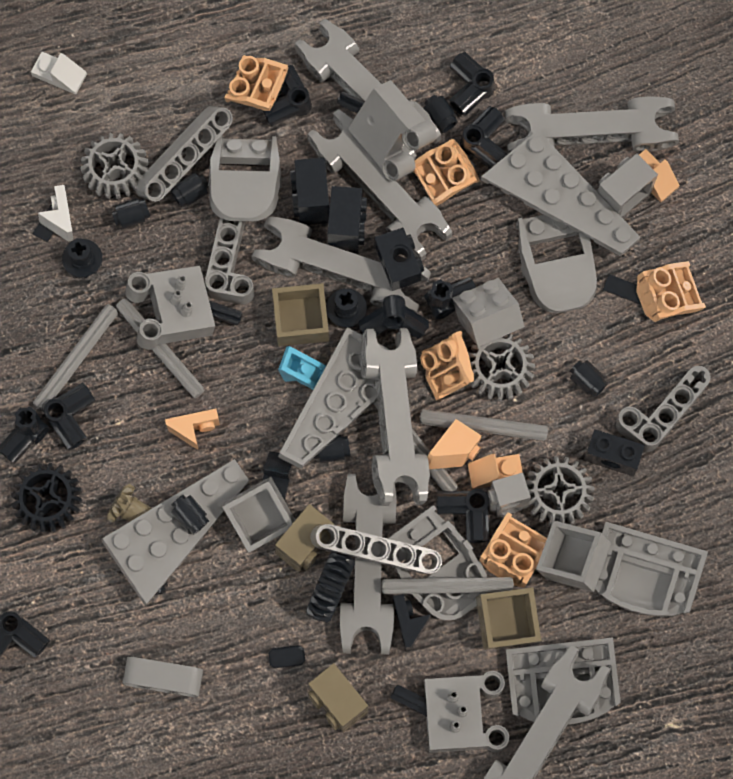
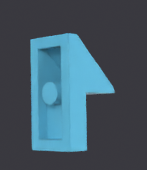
(300, 368)

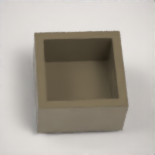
(300, 314)
(296, 546)
(508, 618)
(337, 698)

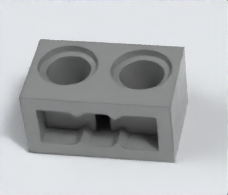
(508, 495)

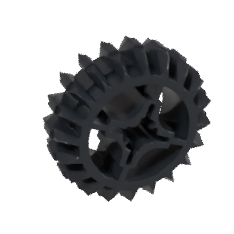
(65, 507)
(330, 587)

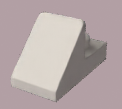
(59, 72)
(58, 219)

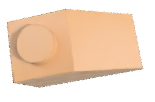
(455, 447)

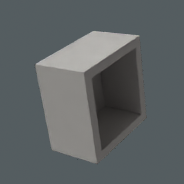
(628, 184)
(488, 312)
(259, 514)
(573, 556)

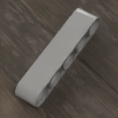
(195, 150)
(388, 549)

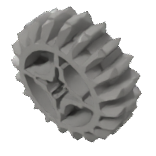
(99, 155)
(491, 359)
(570, 490)

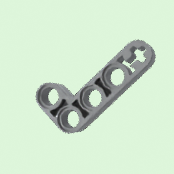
(225, 273)
(668, 406)

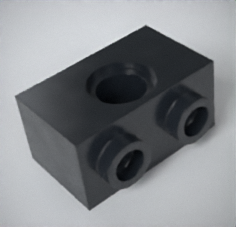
(398, 273)
(614, 452)

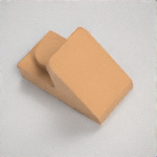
(666, 181)
(185, 425)
(490, 468)

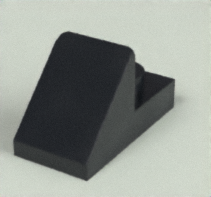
(279, 471)
(410, 628)

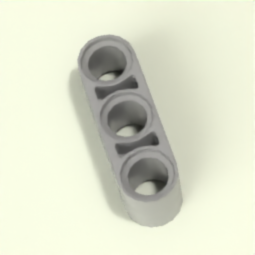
(162, 677)

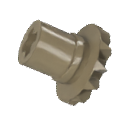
(126, 506)

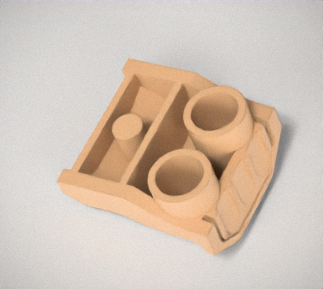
(257, 82)
(445, 171)
(668, 291)
(447, 366)
(513, 551)

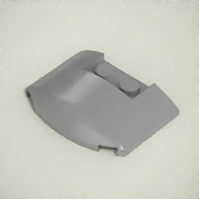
(649, 572)
(531, 665)

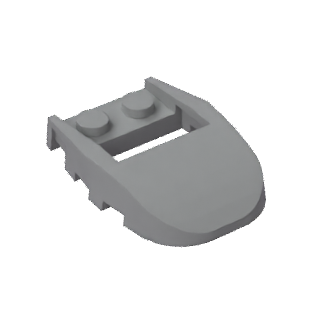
(244, 193)
(559, 283)
(464, 565)

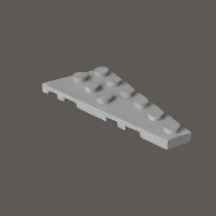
(554, 188)
(334, 403)
(157, 543)

